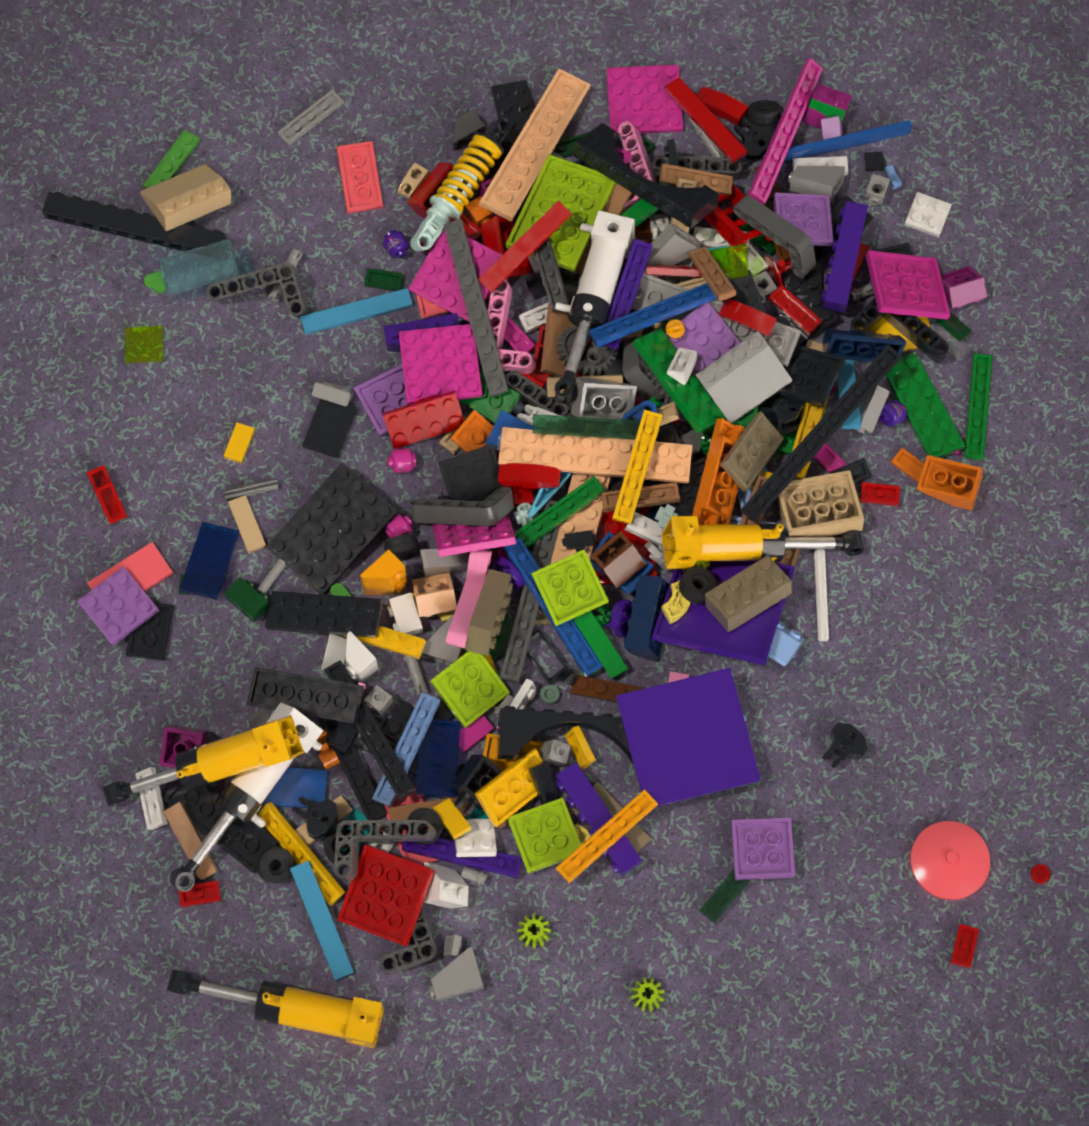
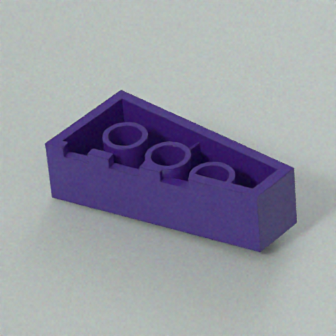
(392, 331)

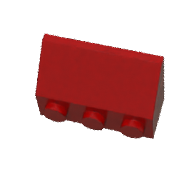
(421, 198)
(495, 235)

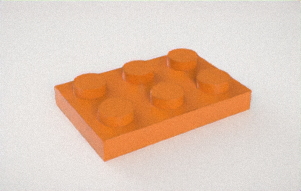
(472, 433)

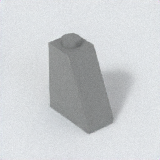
(817, 180)
(672, 246)
(871, 409)
(436, 565)
(438, 650)
(457, 978)

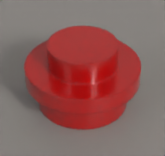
(1040, 874)

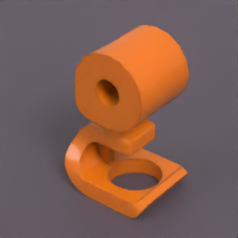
(327, 755)

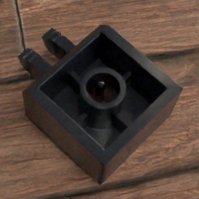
(473, 776)

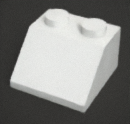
(359, 659)
(446, 888)

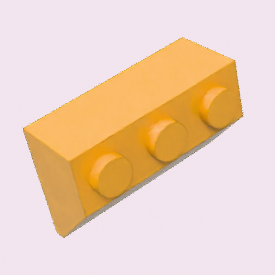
(384, 576)

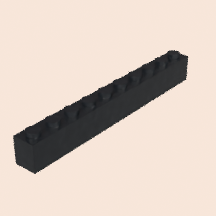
(126, 223)

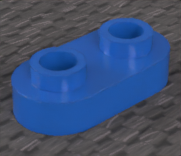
(638, 410)

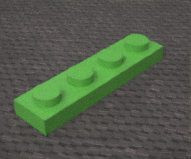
(173, 159)

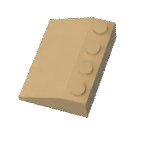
(187, 196)
(821, 506)

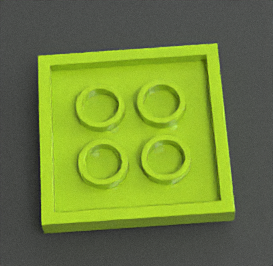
(570, 587)
(469, 687)
(544, 835)

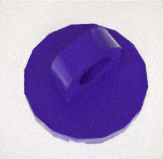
(503, 565)
(619, 618)

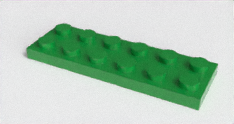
(690, 398)
(924, 407)

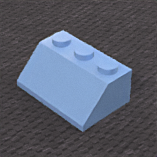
(785, 644)

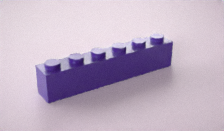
(845, 256)
(595, 814)

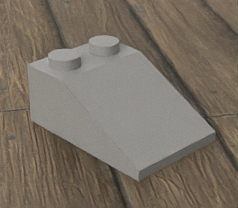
(602, 398)

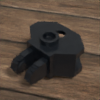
(754, 138)
(783, 412)
(844, 745)
(316, 816)

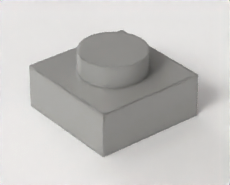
(452, 946)

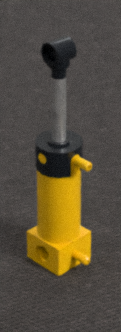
(688, 542)
(220, 759)
(279, 1004)

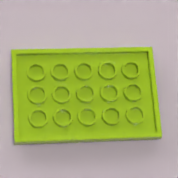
(580, 191)

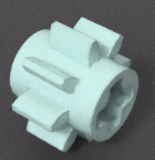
(522, 514)
(664, 514)

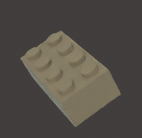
(748, 593)
(489, 612)

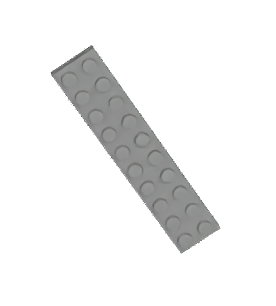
(653, 290)

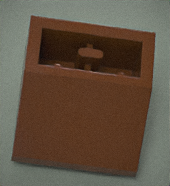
(618, 559)

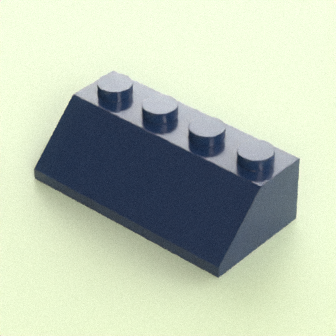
(860, 345)
(644, 616)

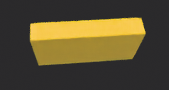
(239, 442)
(580, 747)
(452, 818)

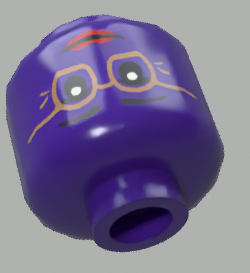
(395, 244)
(893, 413)

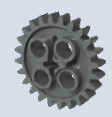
(597, 358)

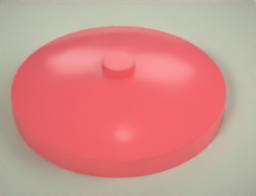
(950, 860)

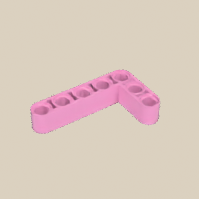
(639, 162)
(501, 315)
(476, 573)

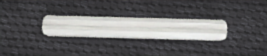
(821, 595)

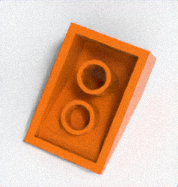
(950, 481)

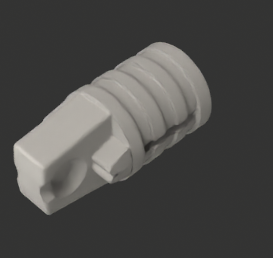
(656, 554)

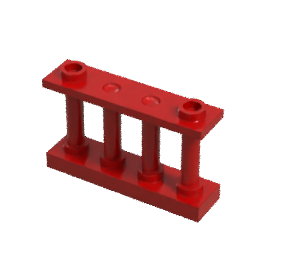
(725, 226)

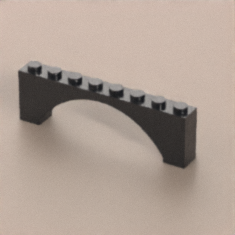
(683, 204)
(520, 726)

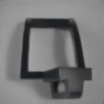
(560, 675)

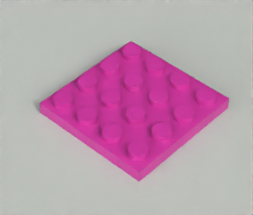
(641, 98)
(438, 277)
(907, 285)
(440, 362)
(467, 538)

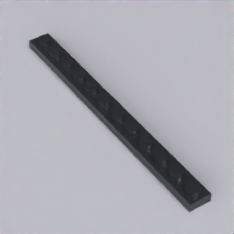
(820, 434)

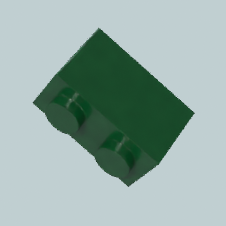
(247, 599)

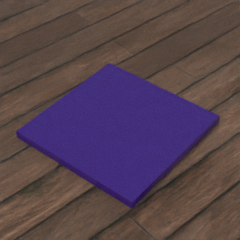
(704, 633)
(688, 737)

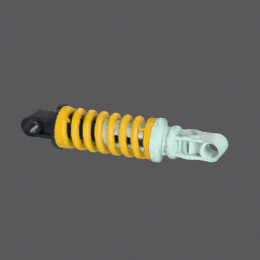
(461, 181)

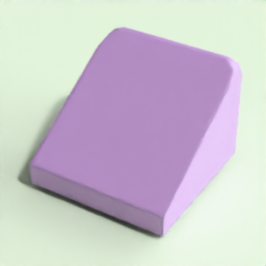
(831, 127)

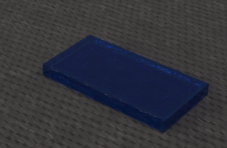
(209, 560)
(438, 759)

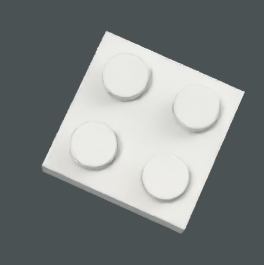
(928, 214)
(478, 841)

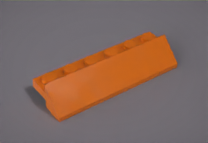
(717, 488)

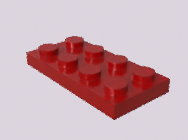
(423, 419)

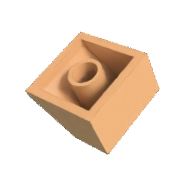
(434, 594)

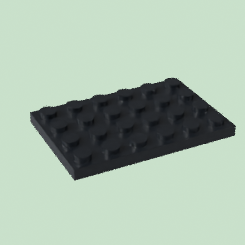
(332, 529)

